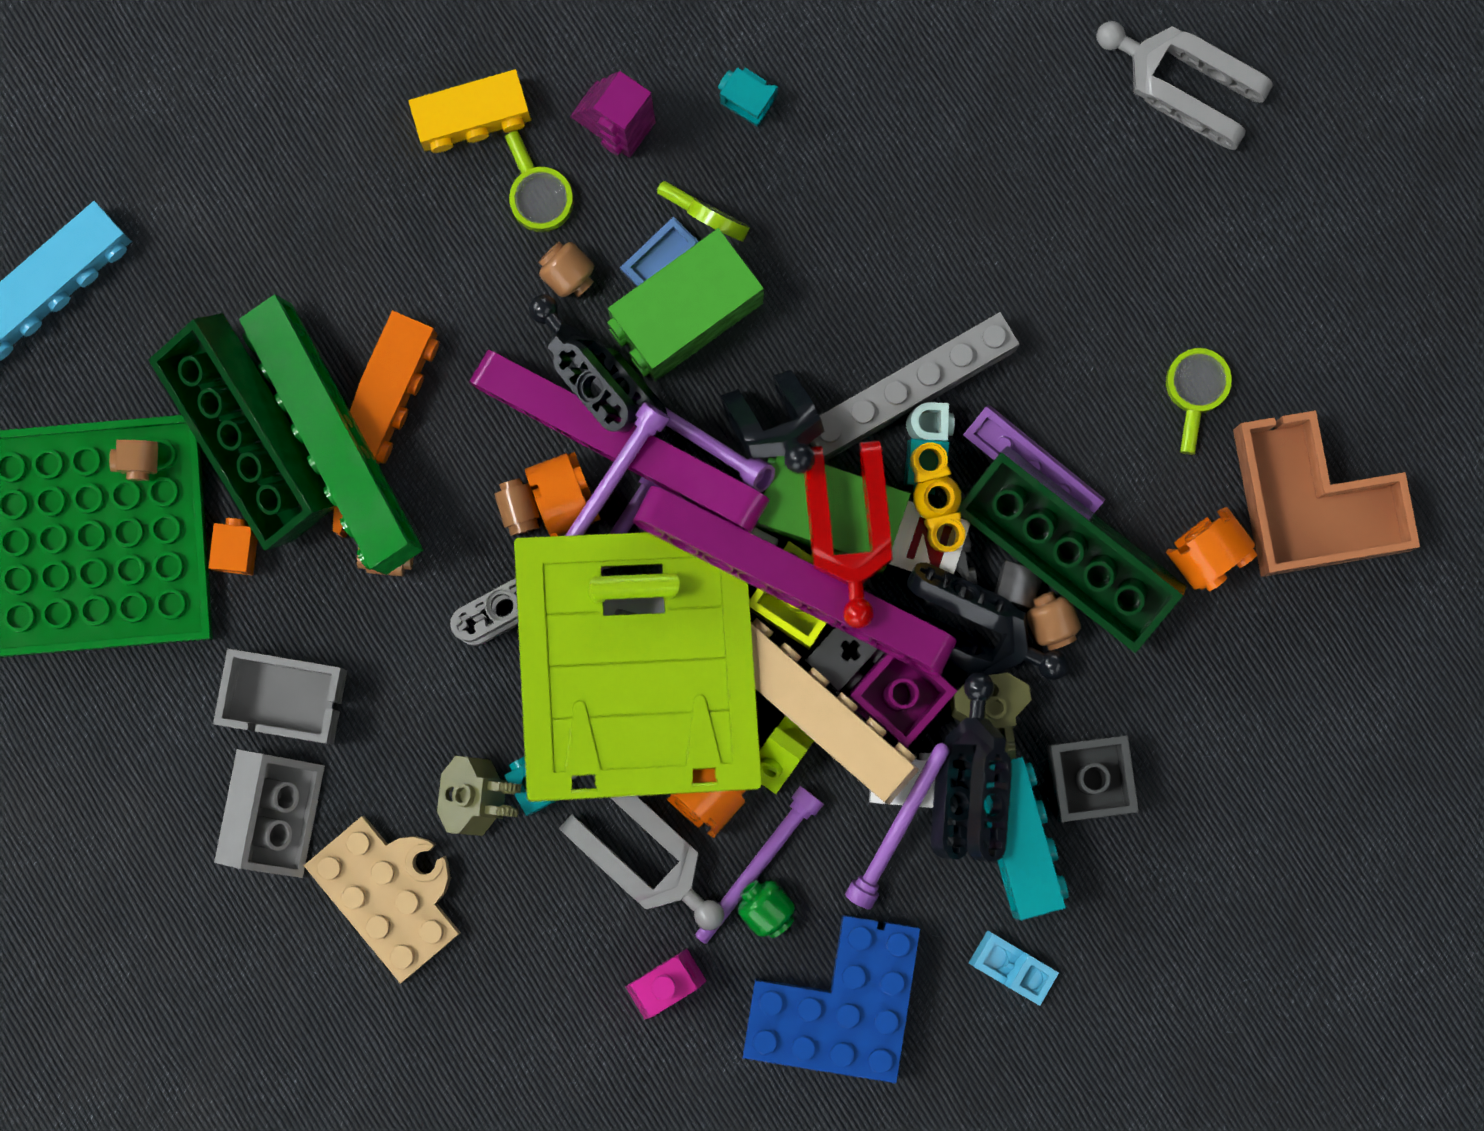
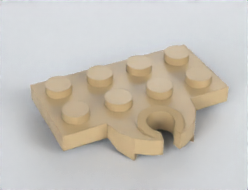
(387, 894)

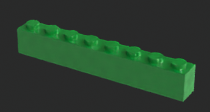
(330, 436)

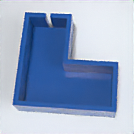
(854, 1024)

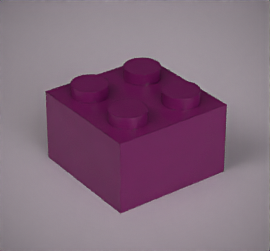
(900, 698)

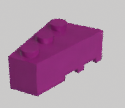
(617, 112)

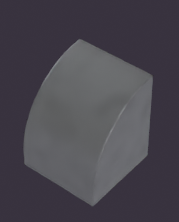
(1018, 585)

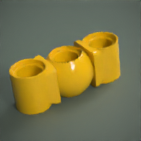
(937, 478)

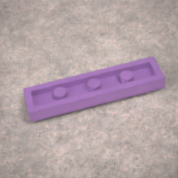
(994, 432)

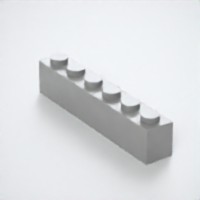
(915, 385)

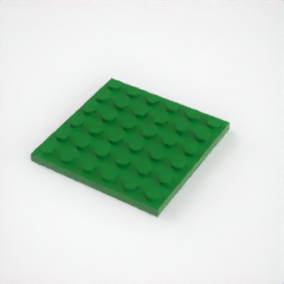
(100, 554)

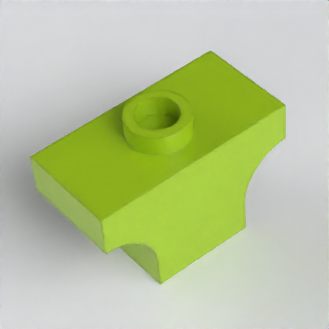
(782, 753)

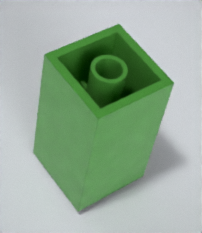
(685, 306)
(788, 515)

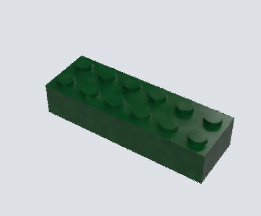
(242, 430)
(1071, 549)

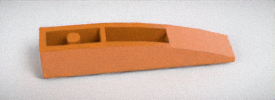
(387, 385)

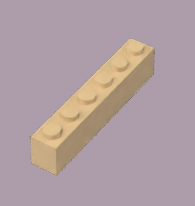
(829, 718)

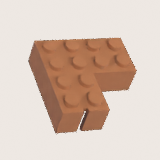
(1303, 518)

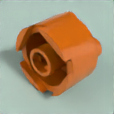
(559, 492)
(1212, 550)
(708, 807)

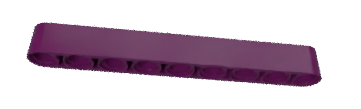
(656, 459)
(790, 579)

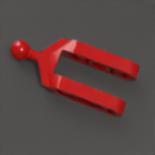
(854, 567)

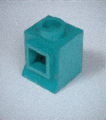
(747, 94)

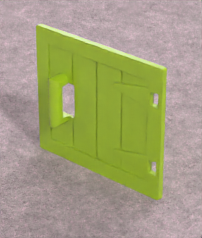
(632, 692)

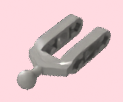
(1198, 55)
(488, 603)
(676, 884)

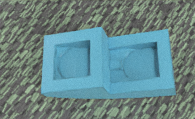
(1013, 968)

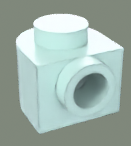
(931, 422)

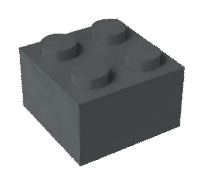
(1092, 779)

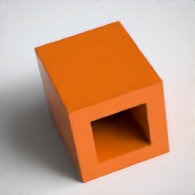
(233, 547)

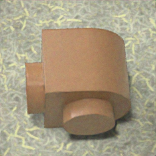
(134, 459)

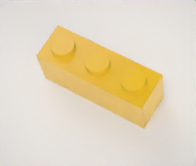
(470, 111)

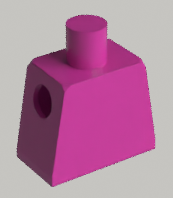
(666, 984)

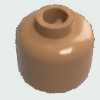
(566, 269)
(1053, 621)

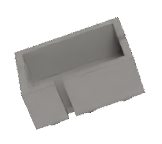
(280, 696)

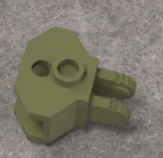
(1001, 709)
(476, 796)

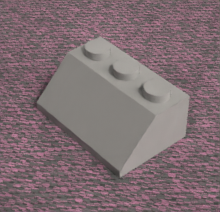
(269, 814)

